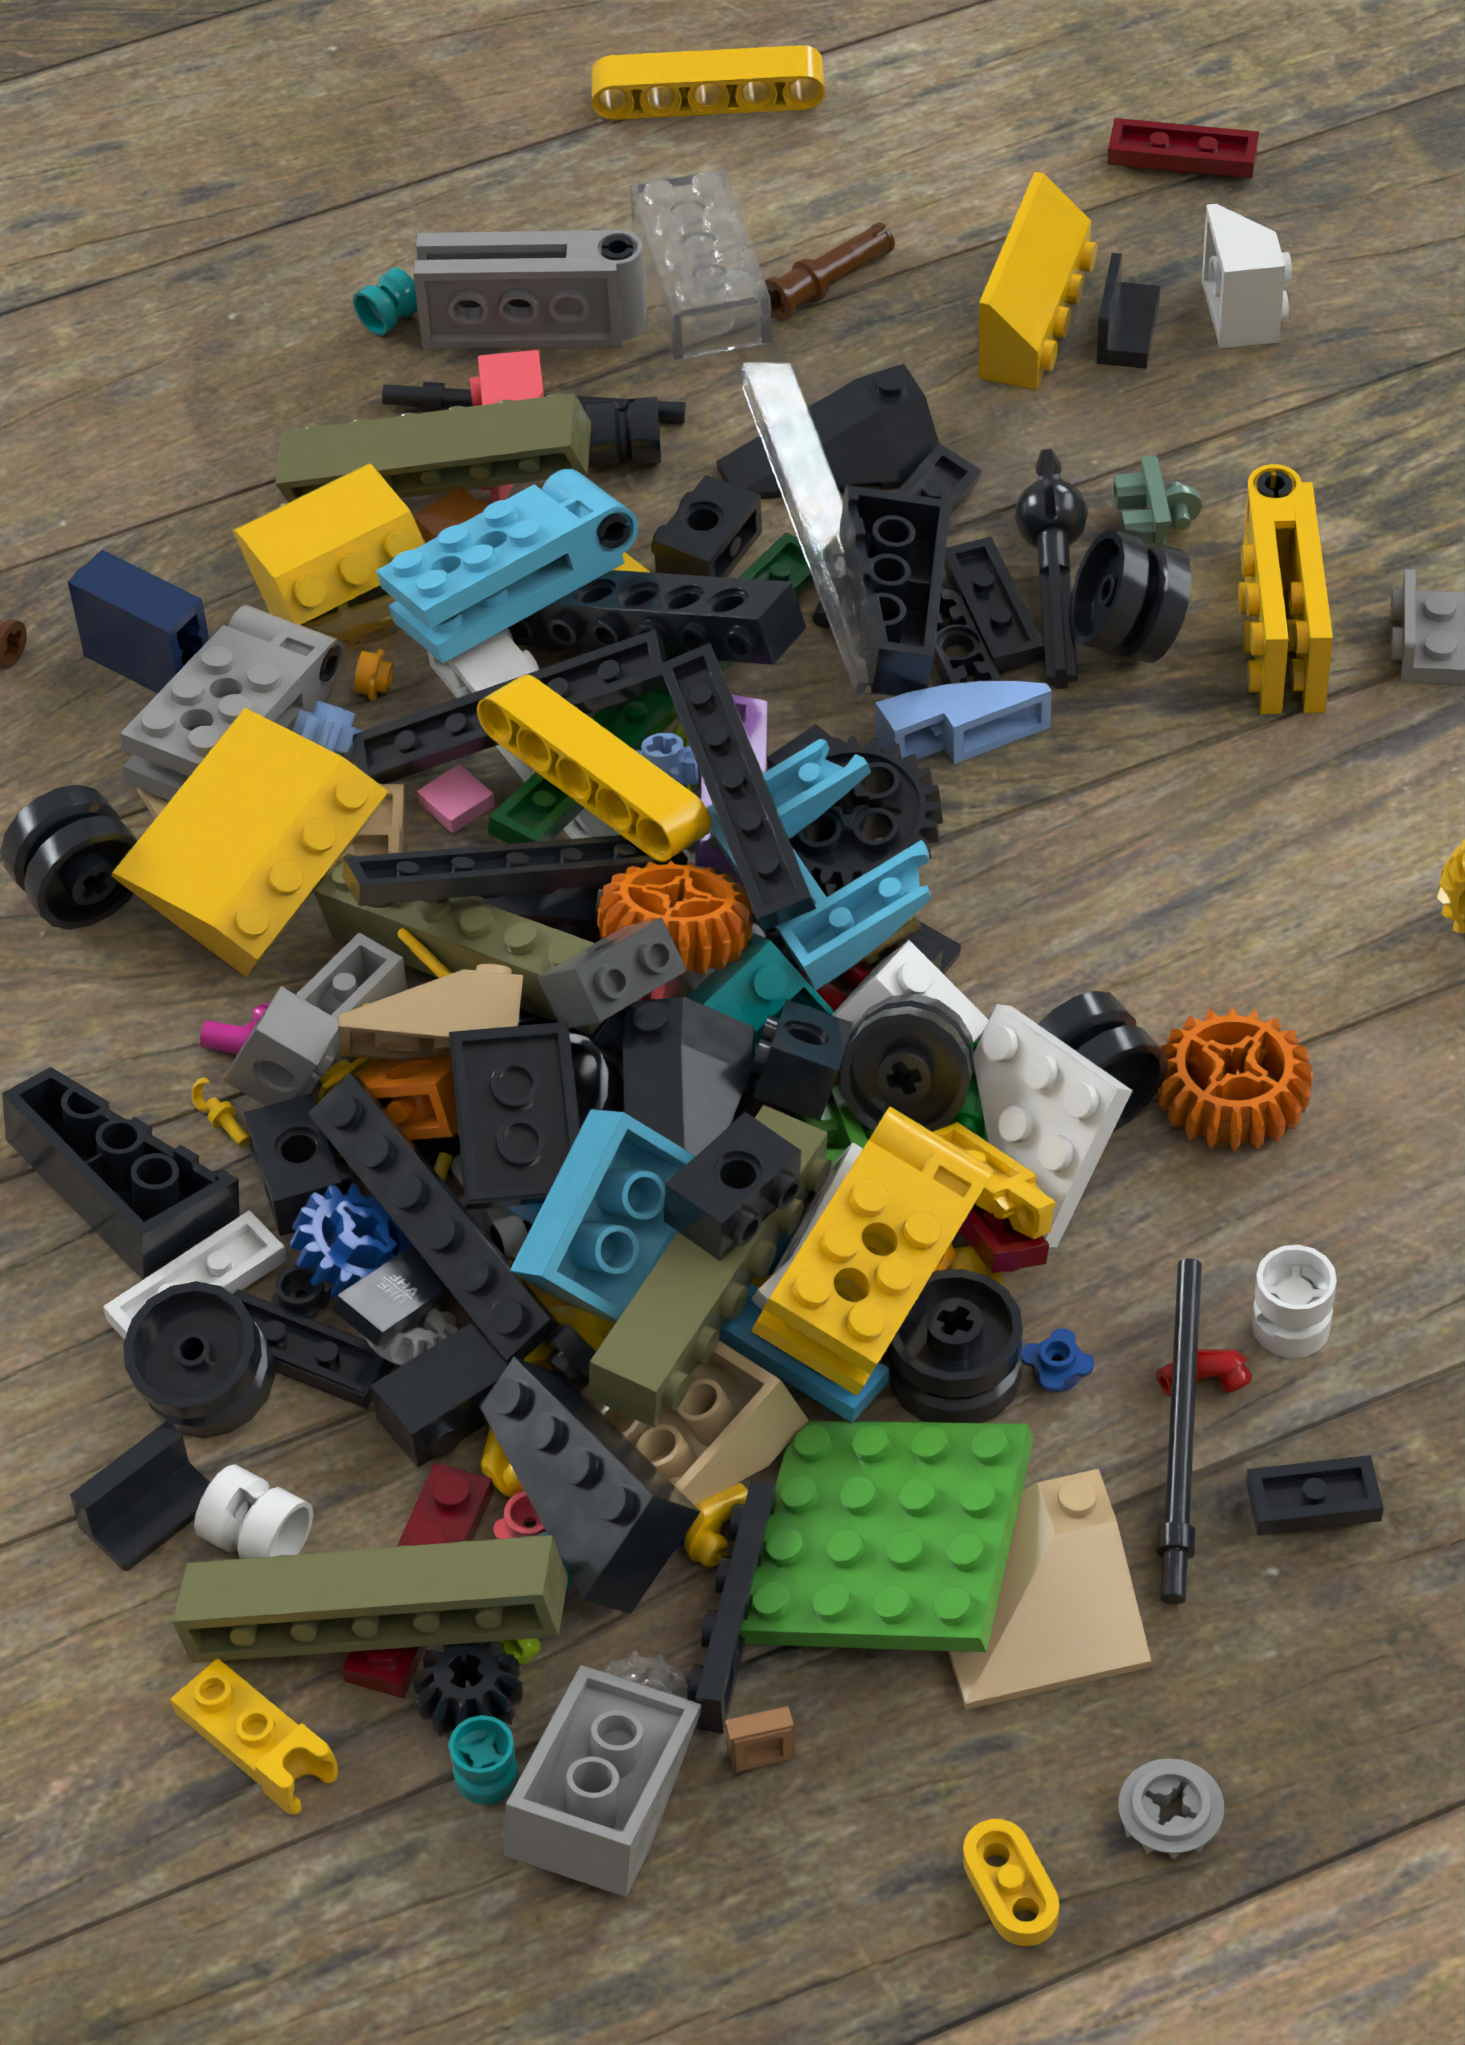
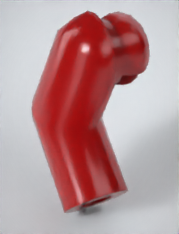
(1224, 1363)

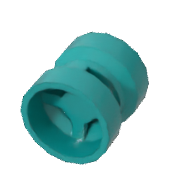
(383, 304)
(476, 1747)

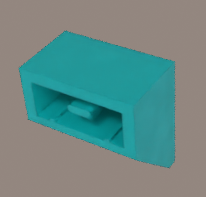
(757, 986)

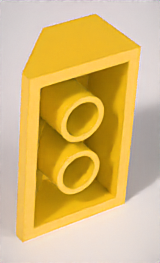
(327, 544)

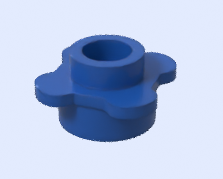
(1057, 1375)

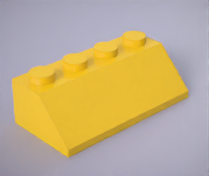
(1034, 286)

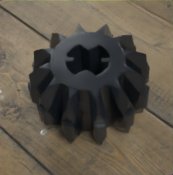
(467, 1683)

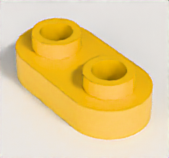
(1011, 1887)

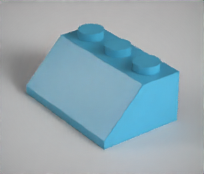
(603, 1216)

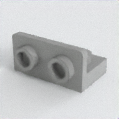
(1429, 634)

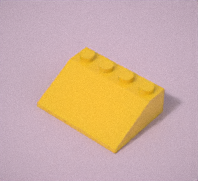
(250, 838)

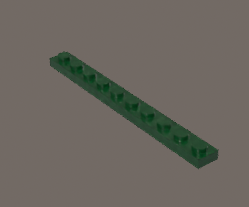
(541, 809)

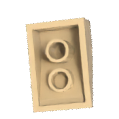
(420, 1018)

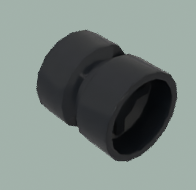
(624, 432)

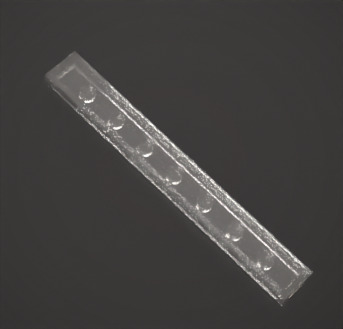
(809, 498)

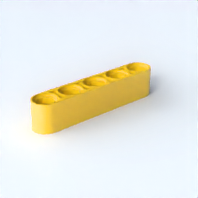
(707, 82)
(594, 767)

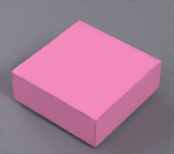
(456, 798)

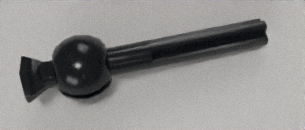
(1052, 518)

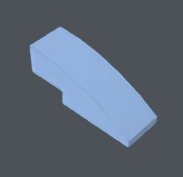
(963, 717)

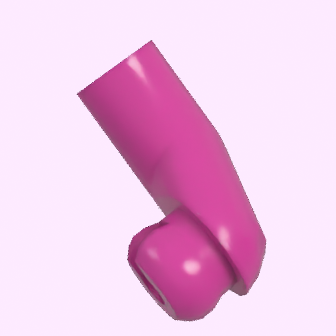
(228, 1037)

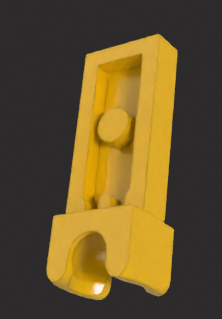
(254, 1733)

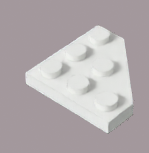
(1045, 1107)

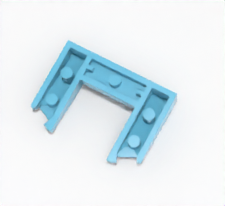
(861, 913)

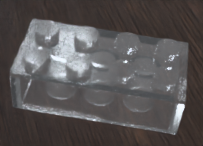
(701, 264)

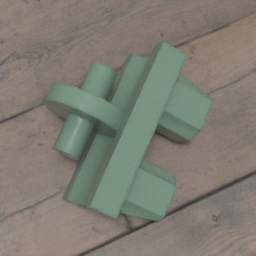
(1160, 507)

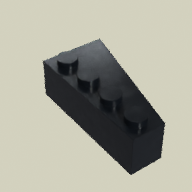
(895, 577)
(115, 1174)
(588, 1485)

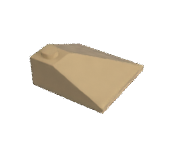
(722, 1431)
(1062, 1602)

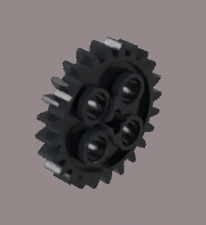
(900, 815)

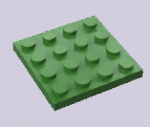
(889, 1535)

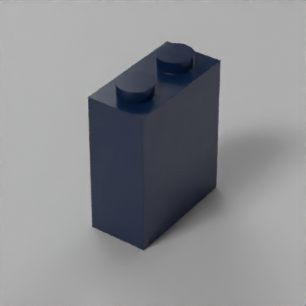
(135, 620)

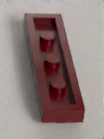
(444, 1513)

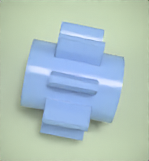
(328, 727)
(670, 755)

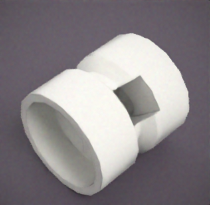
(1293, 1301)
(251, 1517)

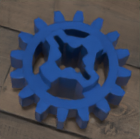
(345, 1237)

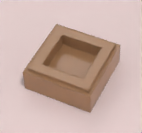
(760, 1739)

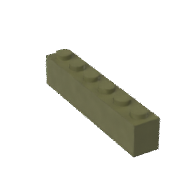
(443, 448)
(457, 934)
(691, 1294)
(372, 1599)

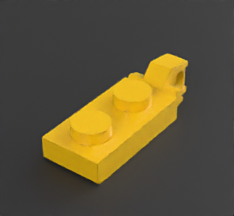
(1011, 1187)

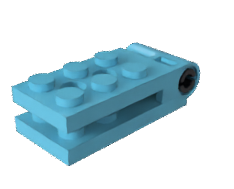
(507, 563)

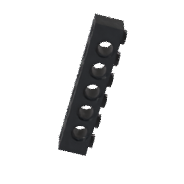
(736, 615)

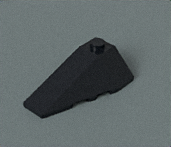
(867, 429)
(685, 1069)

